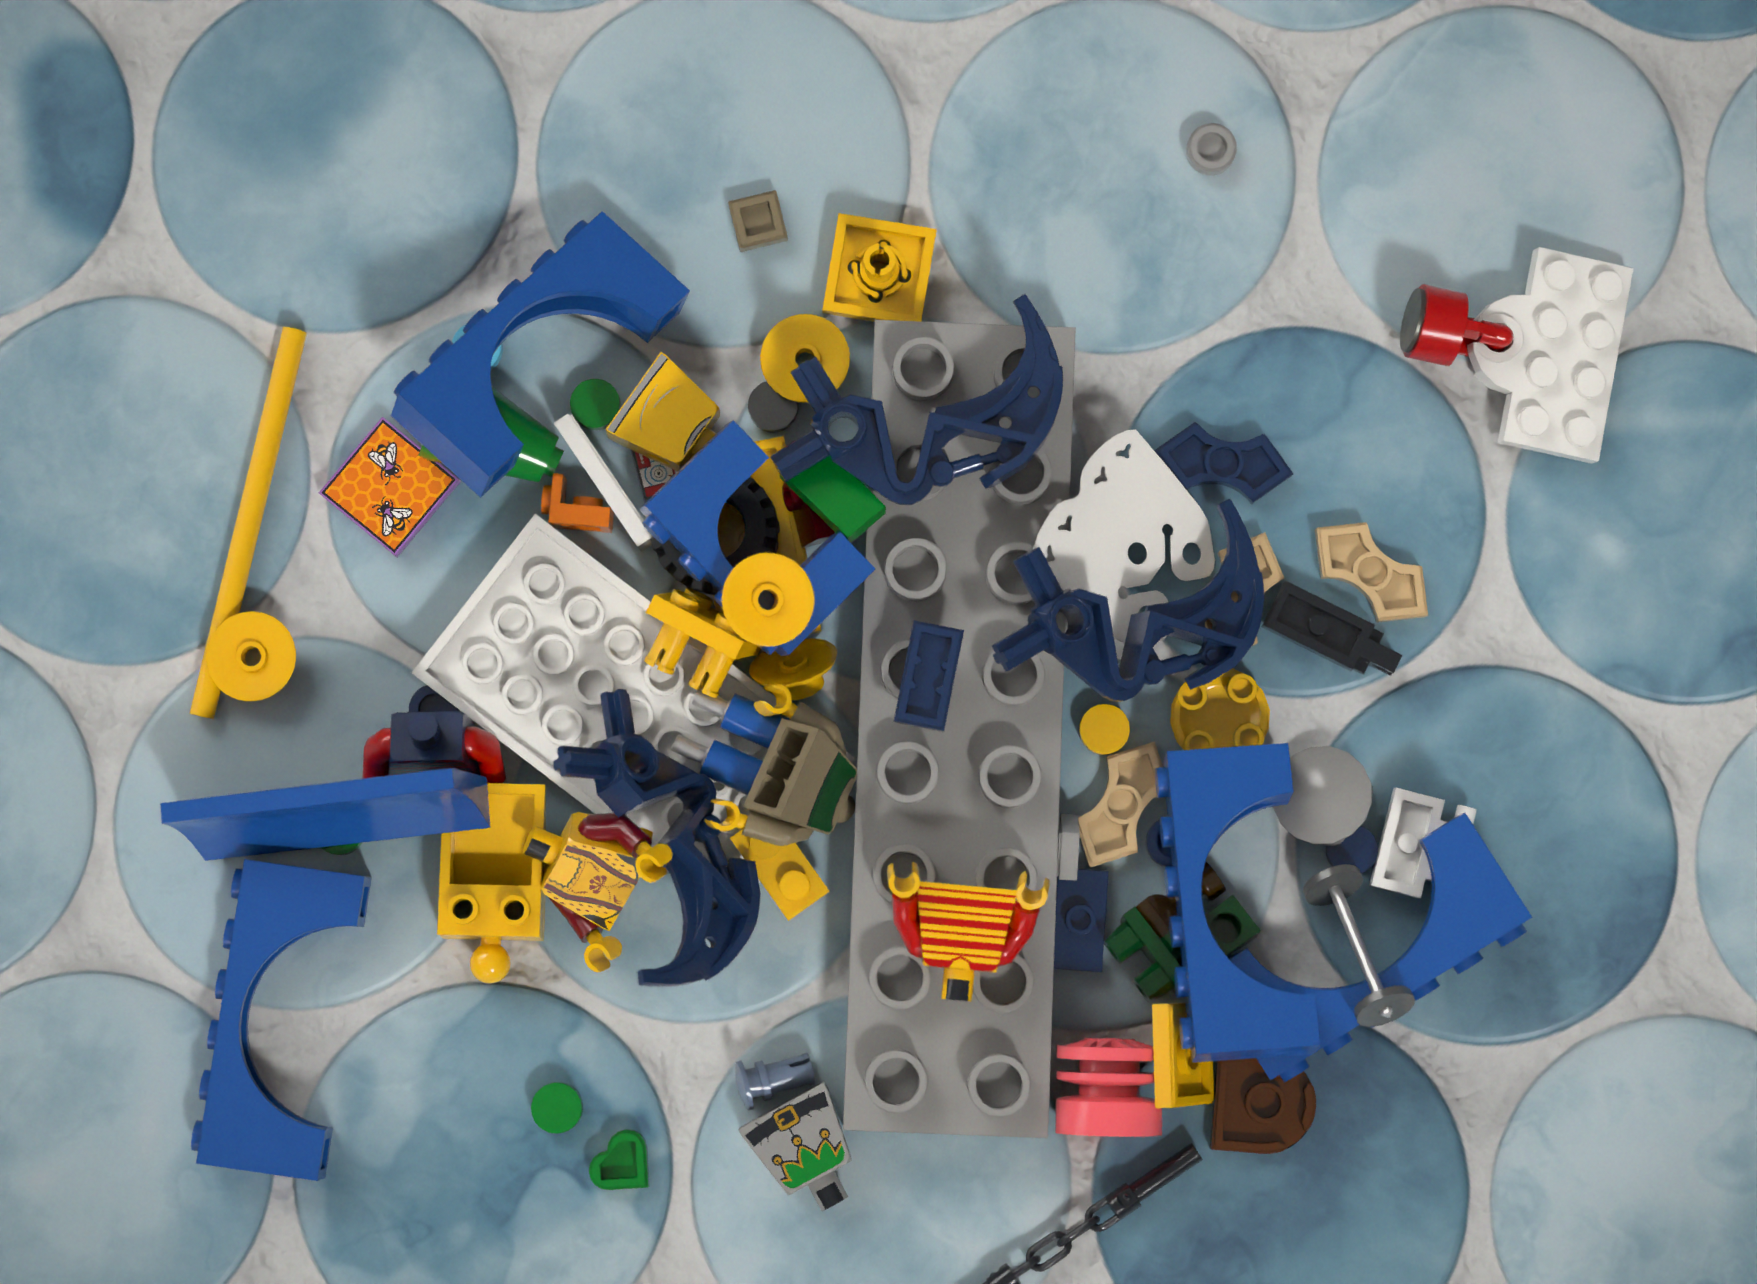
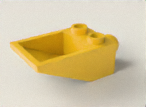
(491, 873)

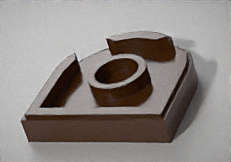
(1259, 1112)

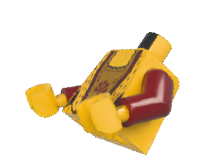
(593, 874)

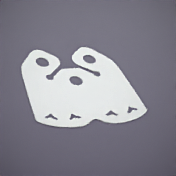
(1115, 513)

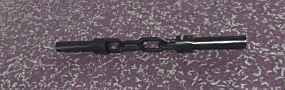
(1121, 1202)

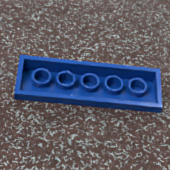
(332, 813)

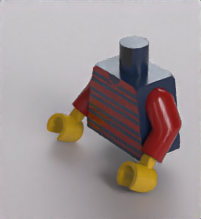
(433, 743)

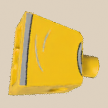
(665, 416)

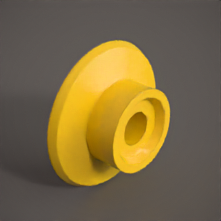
(803, 335)
(791, 594)
(229, 648)
(799, 671)

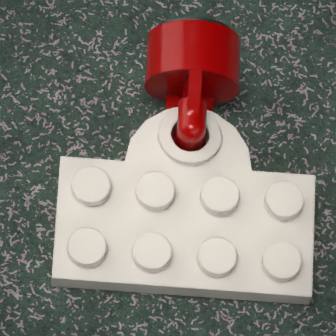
(1542, 349)

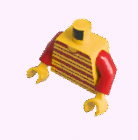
(963, 926)

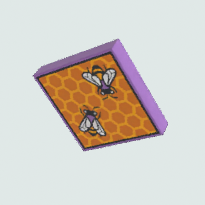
(389, 487)

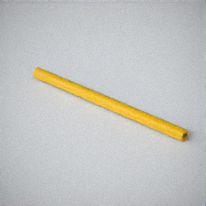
(252, 503)

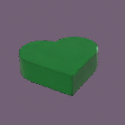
(622, 1164)

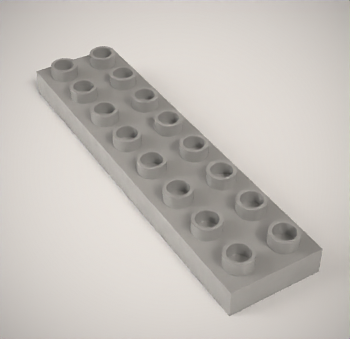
(962, 800)

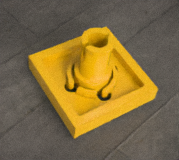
(858, 241)

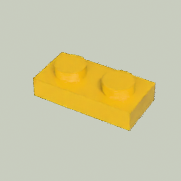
(783, 873)

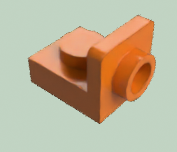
(582, 515)

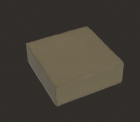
(758, 221)

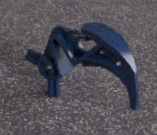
(870, 451)
(1089, 639)
(714, 899)

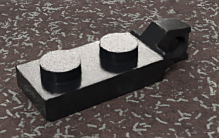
(1328, 631)

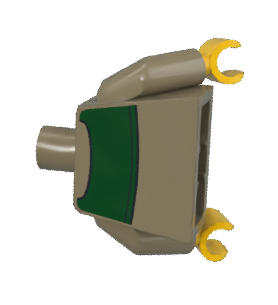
(800, 781)

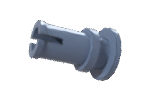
(772, 1078)

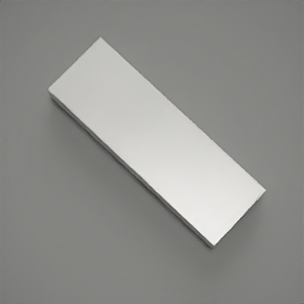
(604, 480)

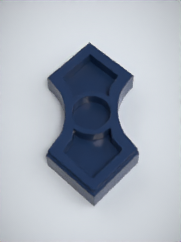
(1245, 466)

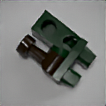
(1148, 929)

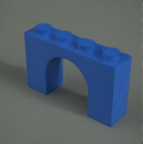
(688, 516)

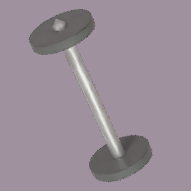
(1333, 887)

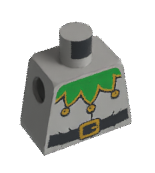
(802, 1145)

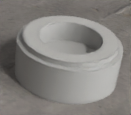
(1211, 149)

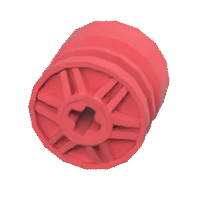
(1107, 1090)

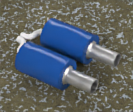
(720, 760)

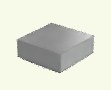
(1068, 847)

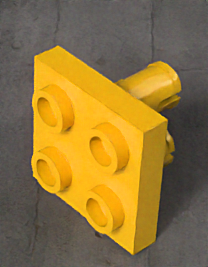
(691, 615)

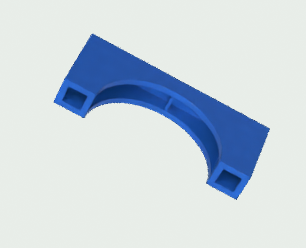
(1466, 912)

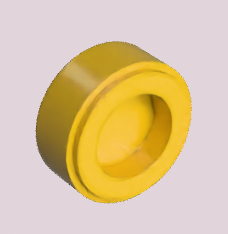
(1104, 729)

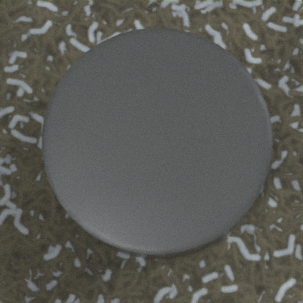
(770, 410)

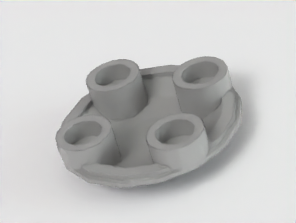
(1328, 796)

